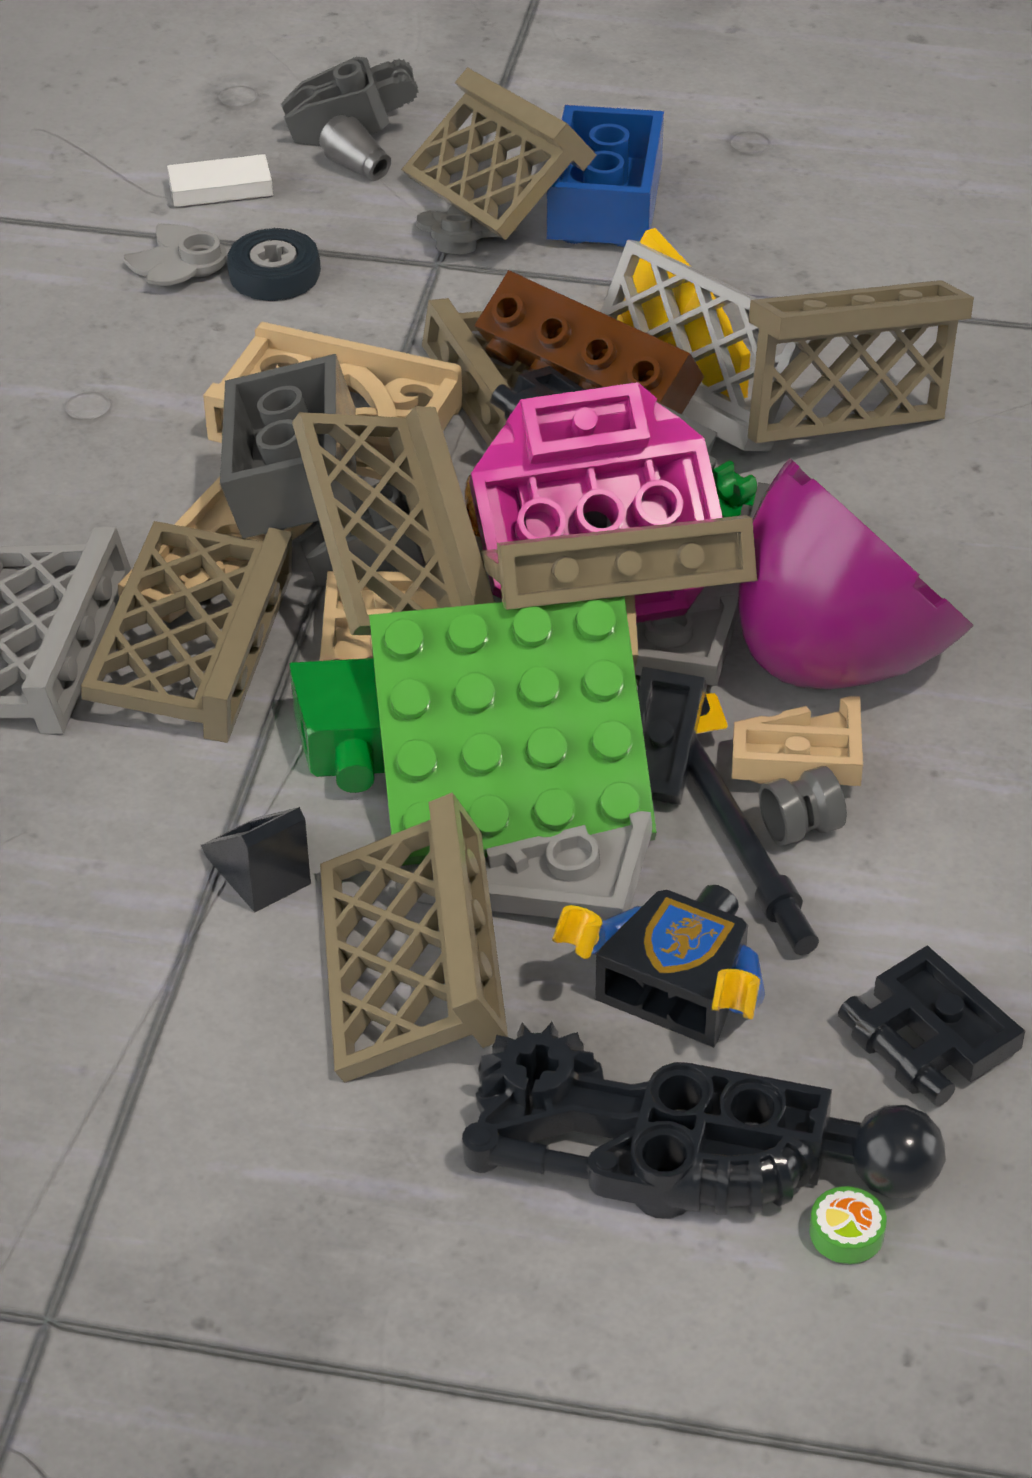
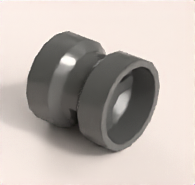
(802, 805)

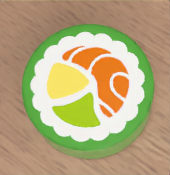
(847, 1225)

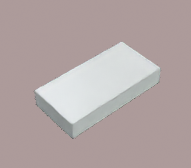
(220, 180)

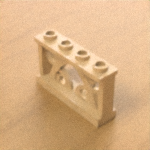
(383, 377)

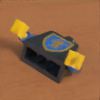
(671, 960)

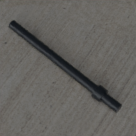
(774, 891)

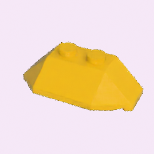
(686, 300)

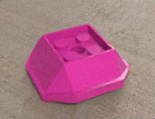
(594, 453)

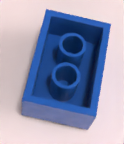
(619, 187)

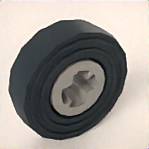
(273, 264)

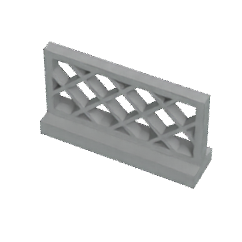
(707, 406)
(68, 633)

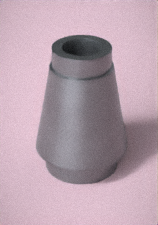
(353, 147)

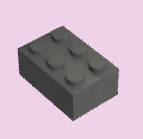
(260, 452)

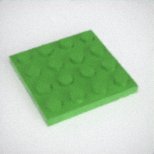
(513, 715)

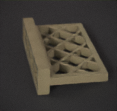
(515, 125)
(846, 314)
(450, 340)
(435, 521)
(623, 561)
(237, 645)
(465, 937)

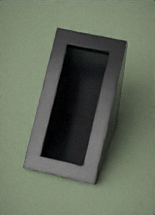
(264, 857)

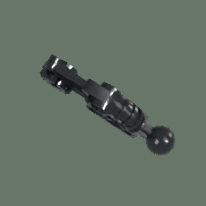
(707, 1146)

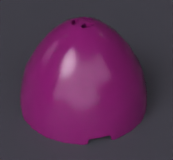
(833, 596)

